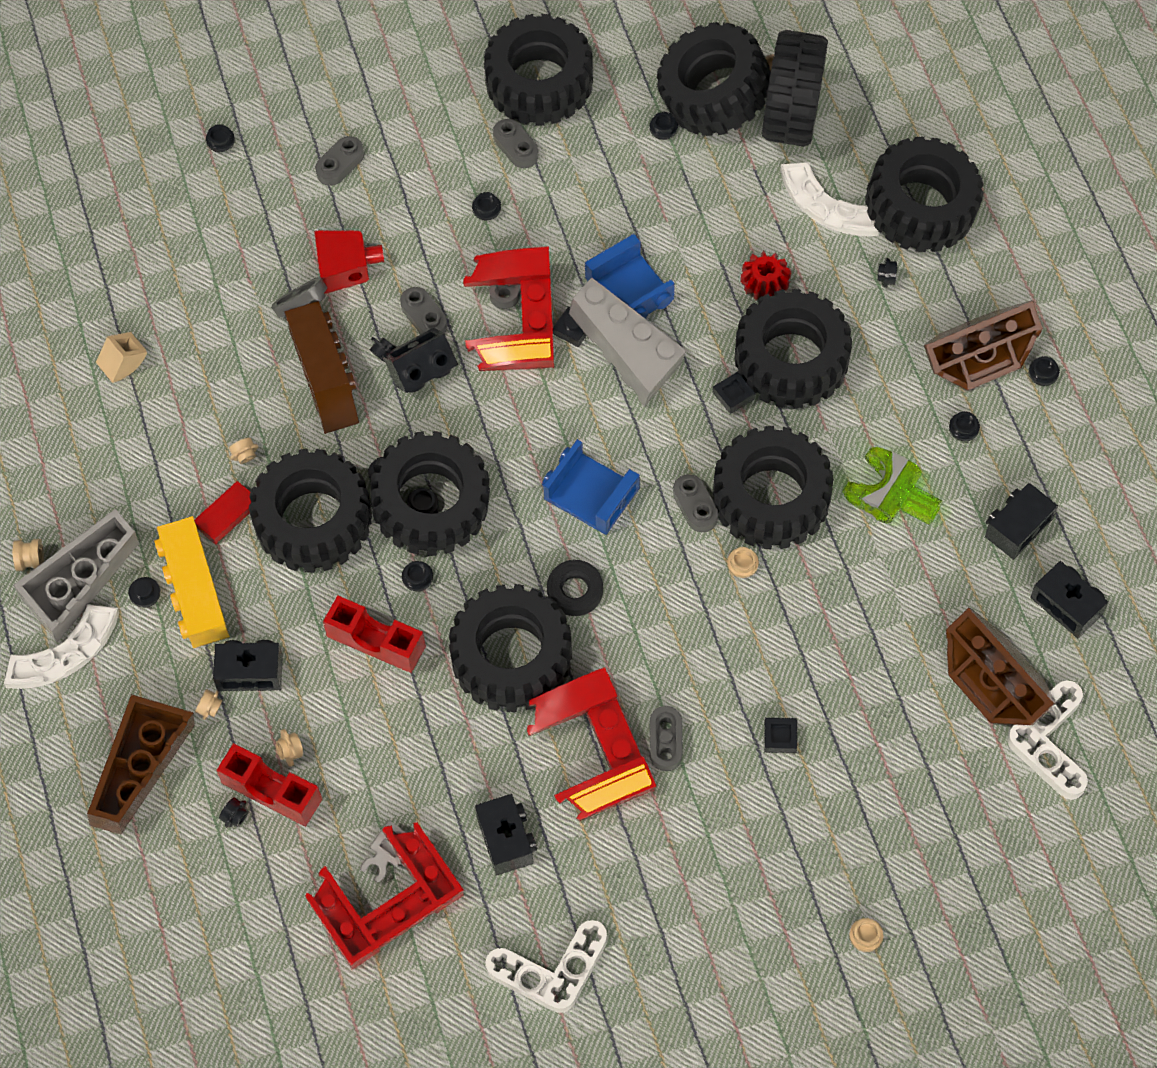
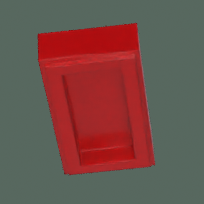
(224, 513)

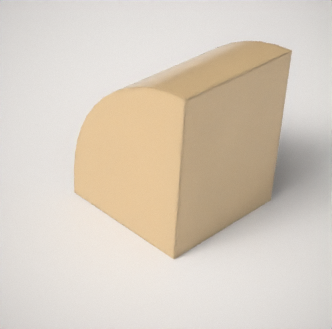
(120, 356)

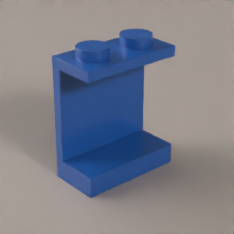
(630, 277)
(589, 489)

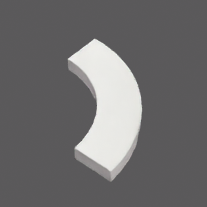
(821, 207)
(70, 656)

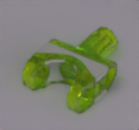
(894, 491)

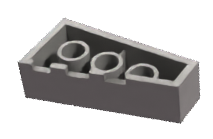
(627, 340)
(76, 573)

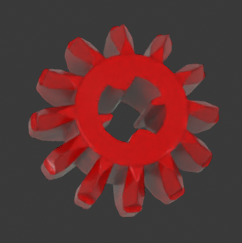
(765, 275)

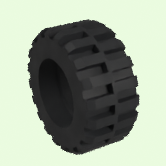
(538, 40)
(698, 56)
(794, 88)
(933, 165)
(796, 315)
(772, 452)
(434, 456)
(305, 475)
(505, 610)

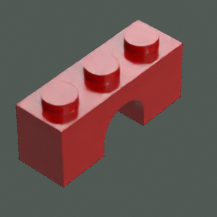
(354, 627)
(254, 779)

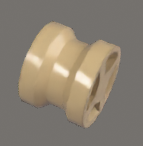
(27, 554)

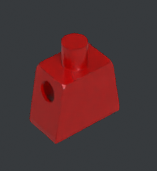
(344, 258)

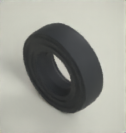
(581, 570)

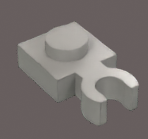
(384, 853)

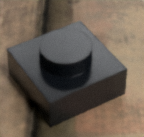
(568, 329)
(733, 392)
(780, 735)

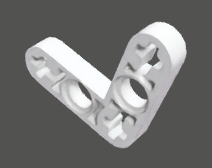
(1038, 735)
(551, 981)

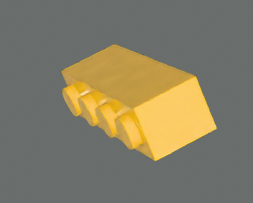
(192, 583)

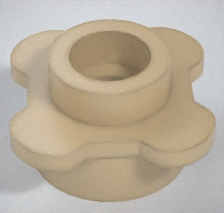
(289, 747)

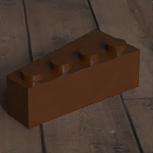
(323, 366)
(139, 755)

